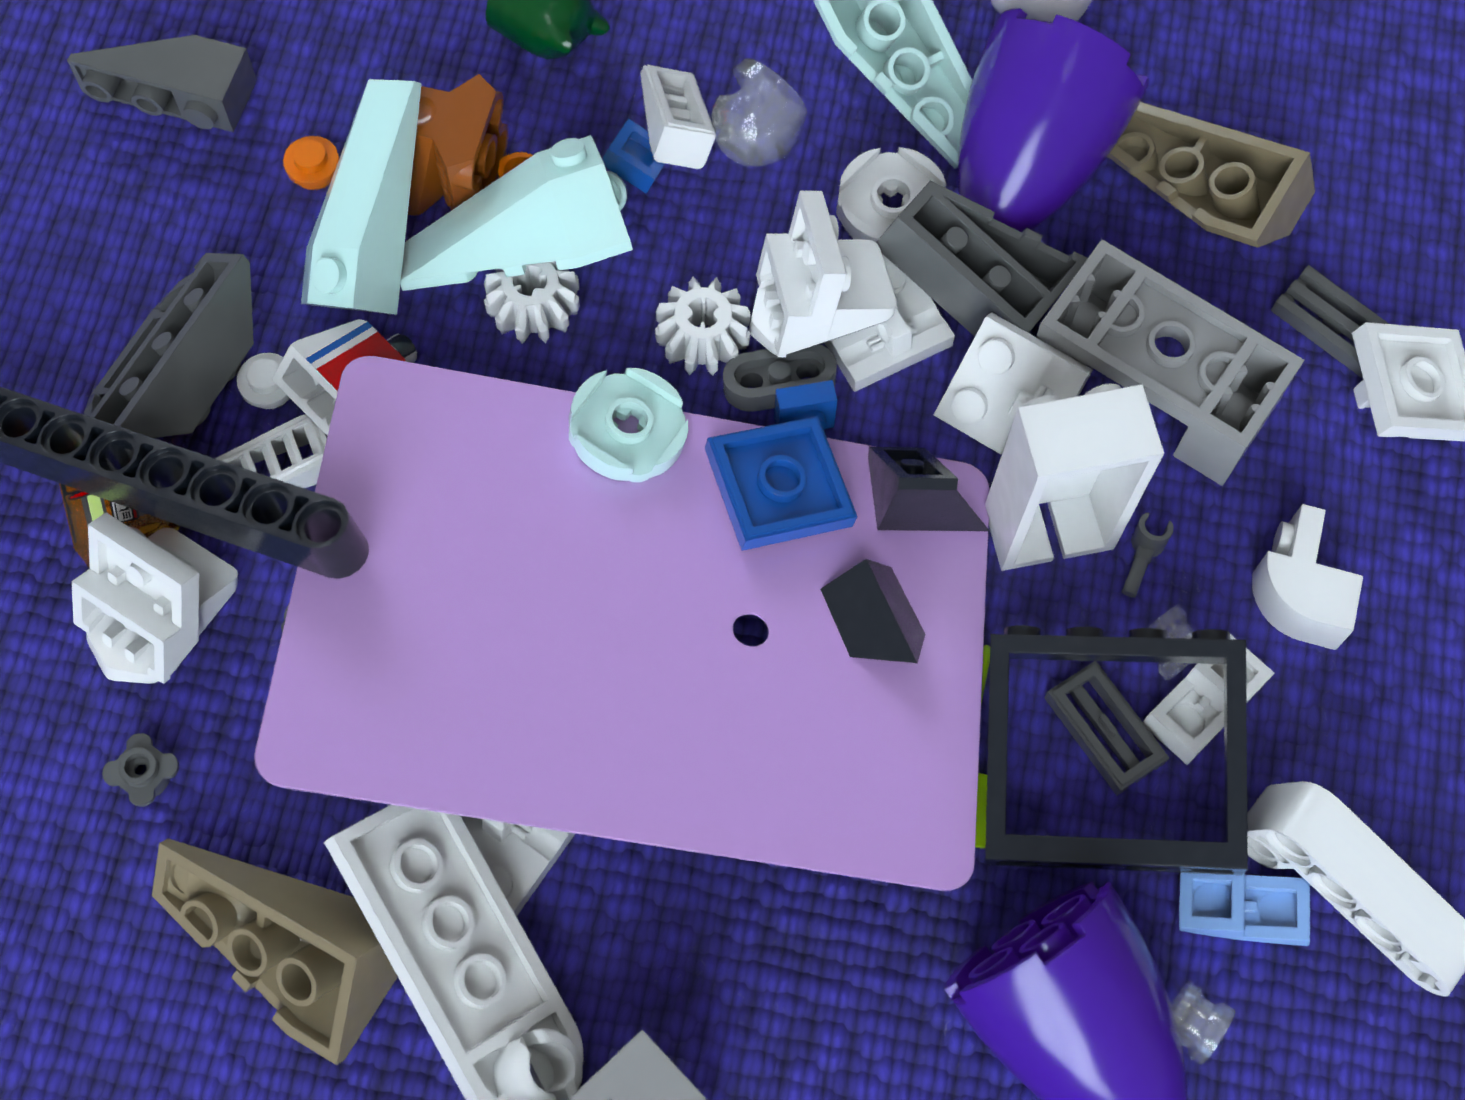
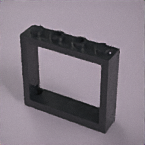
(1119, 854)

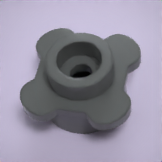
(144, 787)

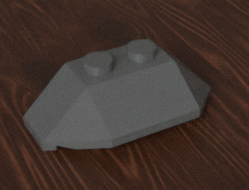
(181, 352)

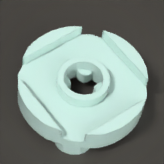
(623, 454)

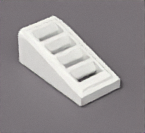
(676, 124)
(284, 439)

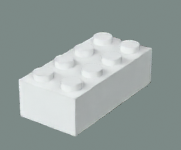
(1083, 460)

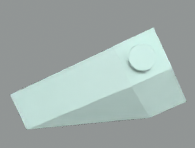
(908, 59)
(538, 212)
(362, 225)

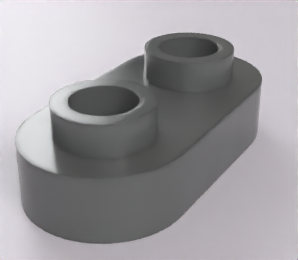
(771, 372)

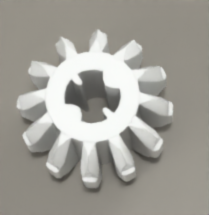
(532, 300)
(702, 307)

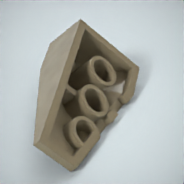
(1218, 174)
(285, 938)

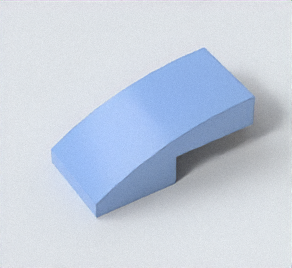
(1246, 907)

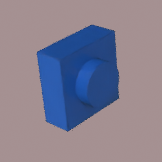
(632, 157)
(806, 402)

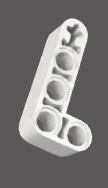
(1362, 878)

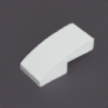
(1195, 708)

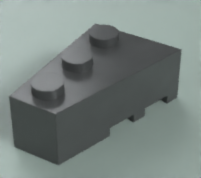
(975, 261)

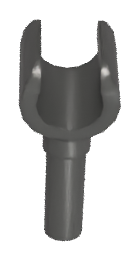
(1146, 547)

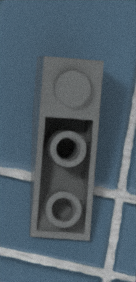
(174, 76)

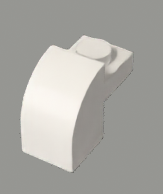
(1302, 596)

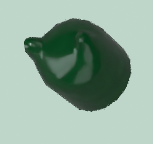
(546, 26)

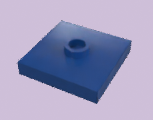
(780, 483)

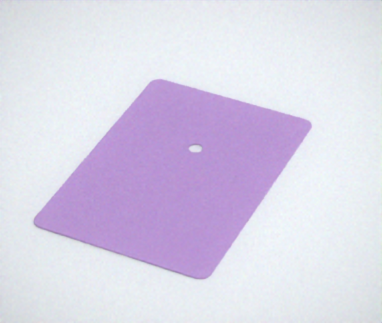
(574, 656)

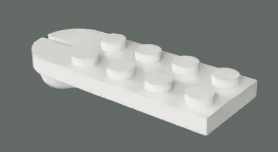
(461, 955)

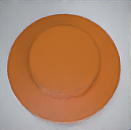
(311, 162)

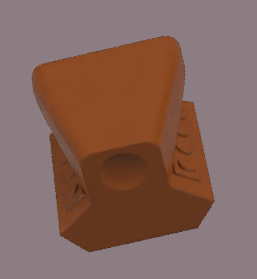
(457, 144)

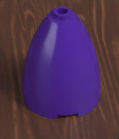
(1042, 115)
(1075, 1003)

